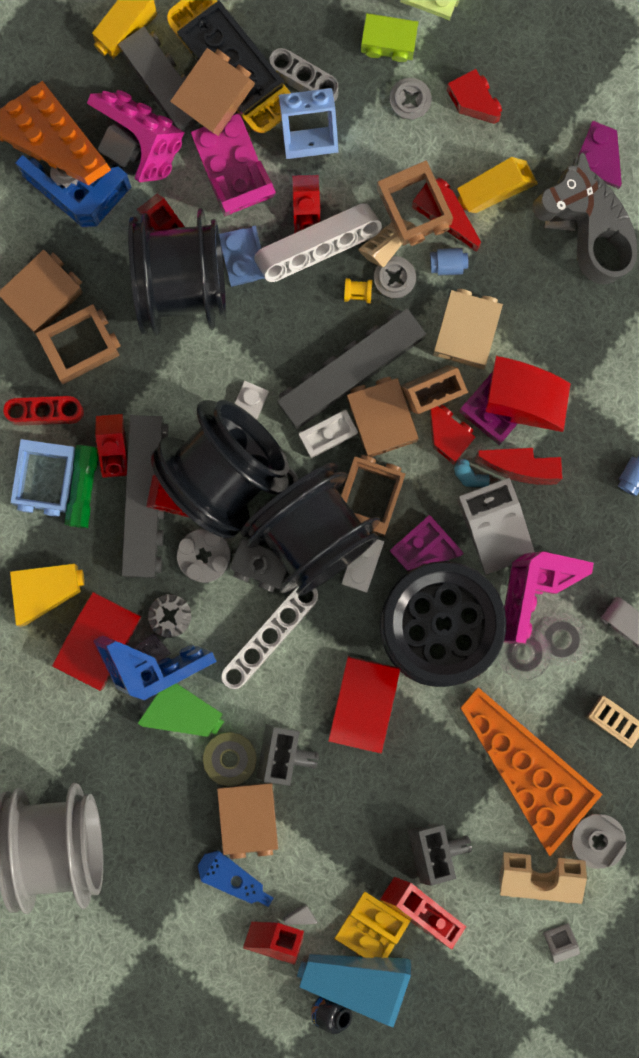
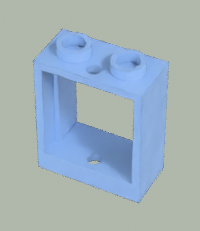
(324, 138)
(49, 450)

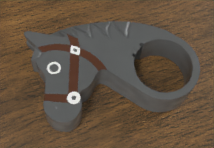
(598, 213)

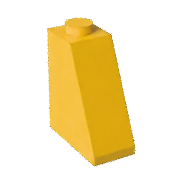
(121, 22)
(496, 185)
(43, 589)

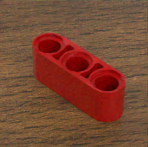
(32, 404)

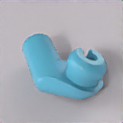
(467, 475)

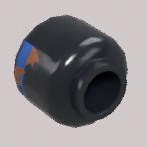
(330, 1016)

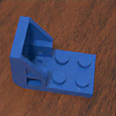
(83, 202)
(144, 676)

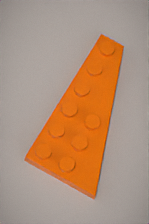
(45, 131)
(540, 781)

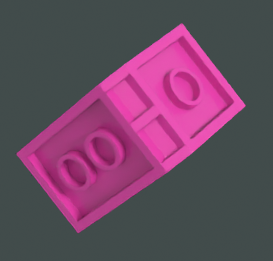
(233, 167)
(534, 575)

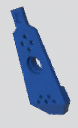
(222, 878)

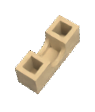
(562, 884)

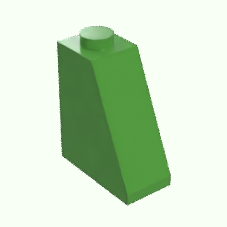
(182, 712)

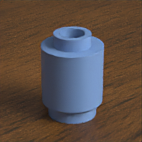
(448, 261)
(630, 477)

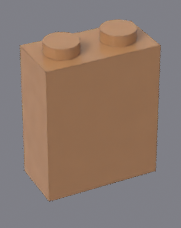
(213, 90)
(41, 291)
(433, 389)
(382, 417)
(248, 820)

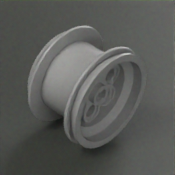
(49, 848)

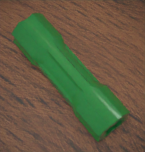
(81, 489)

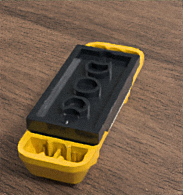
(211, 26)

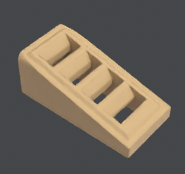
(383, 245)
(597, 710)

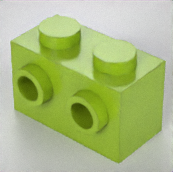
(389, 37)

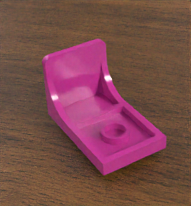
(155, 133)

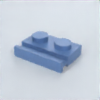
(239, 252)

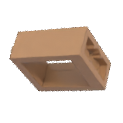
(402, 180)
(64, 374)
(390, 471)

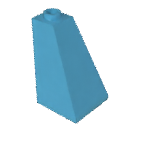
(358, 983)

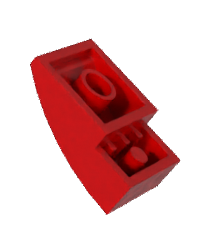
(528, 394)
(521, 465)
(79, 653)
(364, 704)

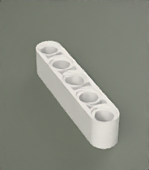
(317, 242)
(264, 649)

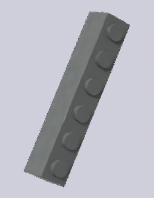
(351, 369)
(142, 523)

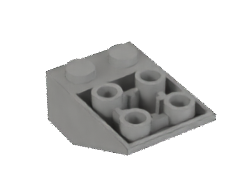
(496, 525)

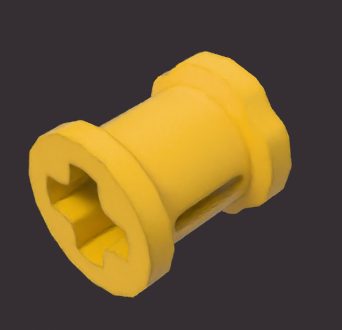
(358, 290)

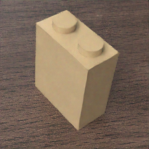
(468, 328)

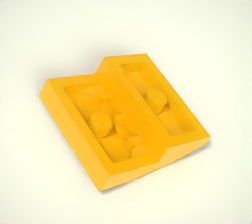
(372, 928)

